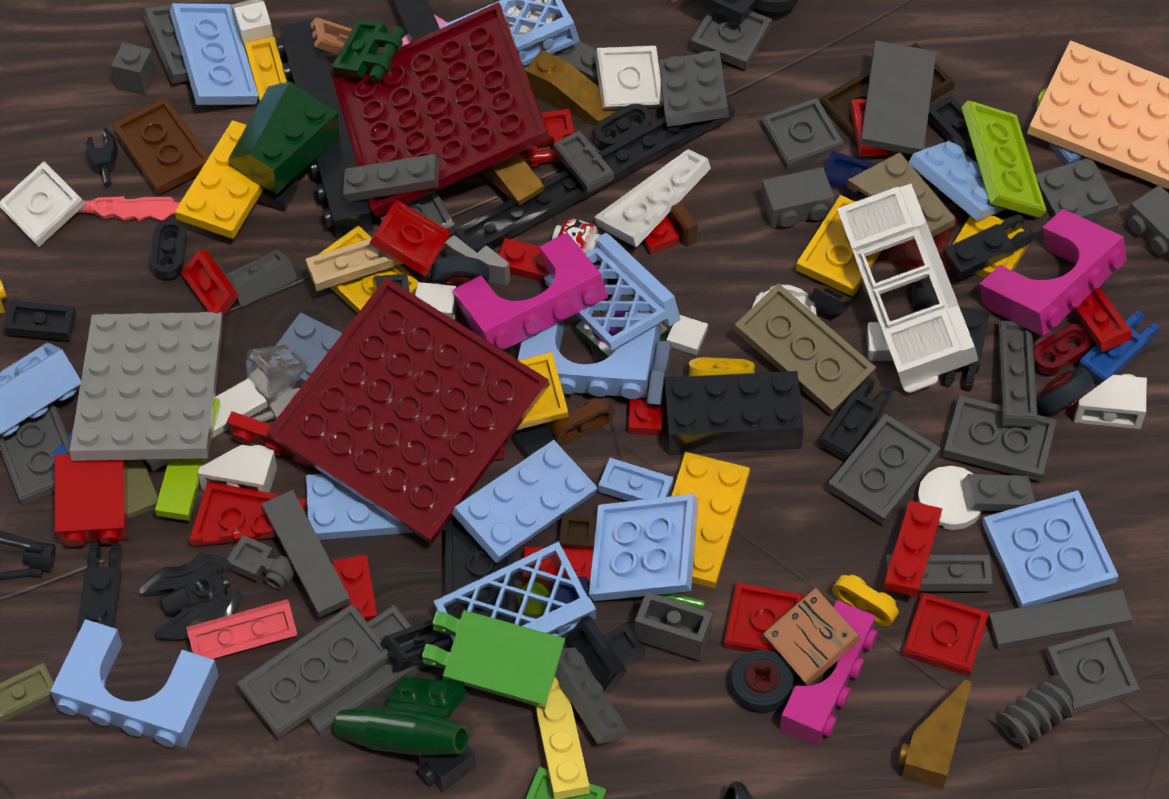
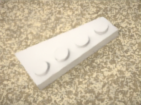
(649, 202)

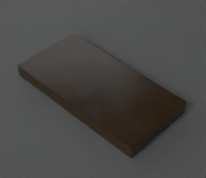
(838, 101)

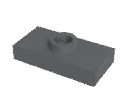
(583, 161)

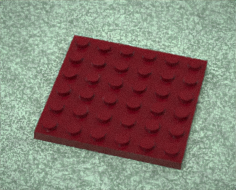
(445, 96)
(408, 409)

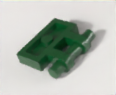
(361, 46)

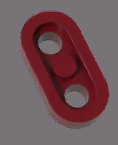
(1057, 349)

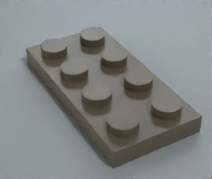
(801, 342)

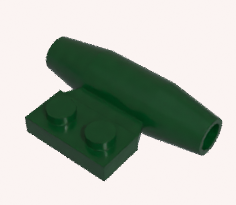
(411, 721)

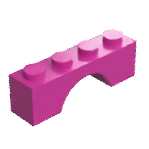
(812, 707)

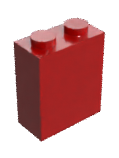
(90, 500)

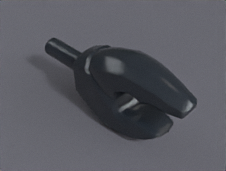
(103, 158)

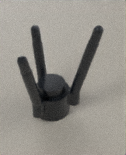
(37, 555)

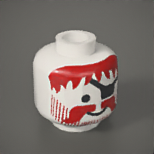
(582, 233)

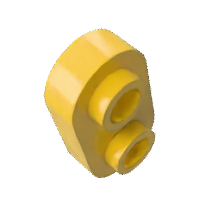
(719, 366)
(856, 593)

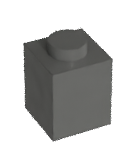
(133, 68)

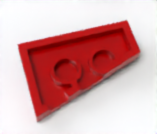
(230, 513)

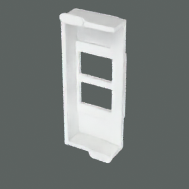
(926, 340)

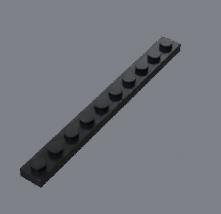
(565, 190)

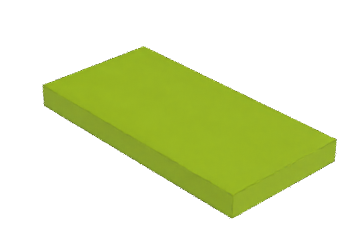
(1003, 159)

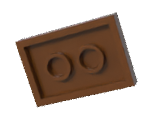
(161, 145)

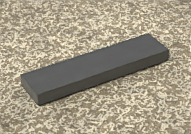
(1017, 375)
(306, 553)
(1060, 619)

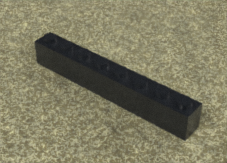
(310, 71)

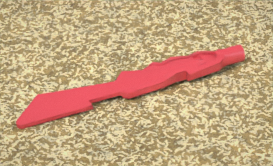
(126, 209)

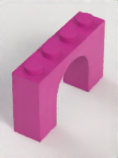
(1044, 303)
(508, 322)

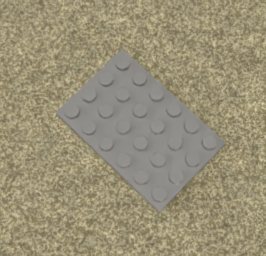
(147, 387)

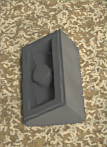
(262, 277)

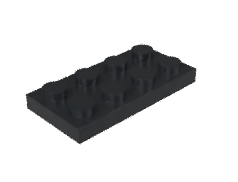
(468, 563)

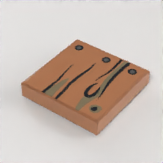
(812, 636)

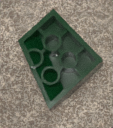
(284, 136)

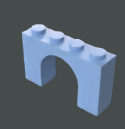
(621, 374)
(166, 716)

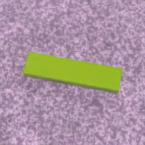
(182, 483)

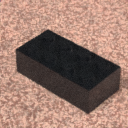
(733, 413)

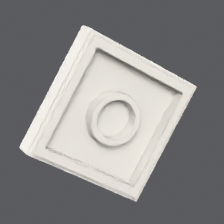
(629, 77)
(41, 204)

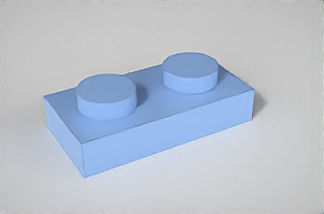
(633, 482)

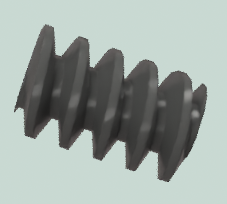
(1037, 711)

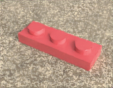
(242, 630)

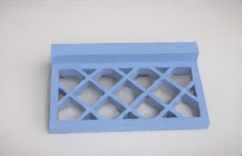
(545, 36)
(632, 280)
(556, 622)

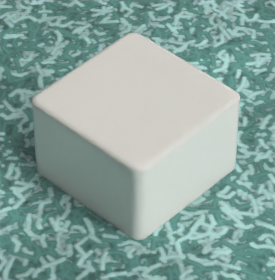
(876, 343)

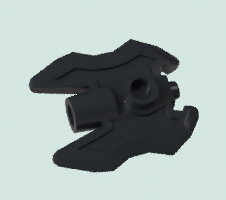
(193, 595)

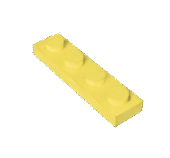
(562, 745)

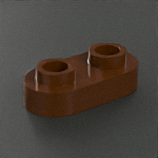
(583, 420)

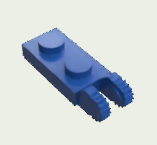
(1110, 362)

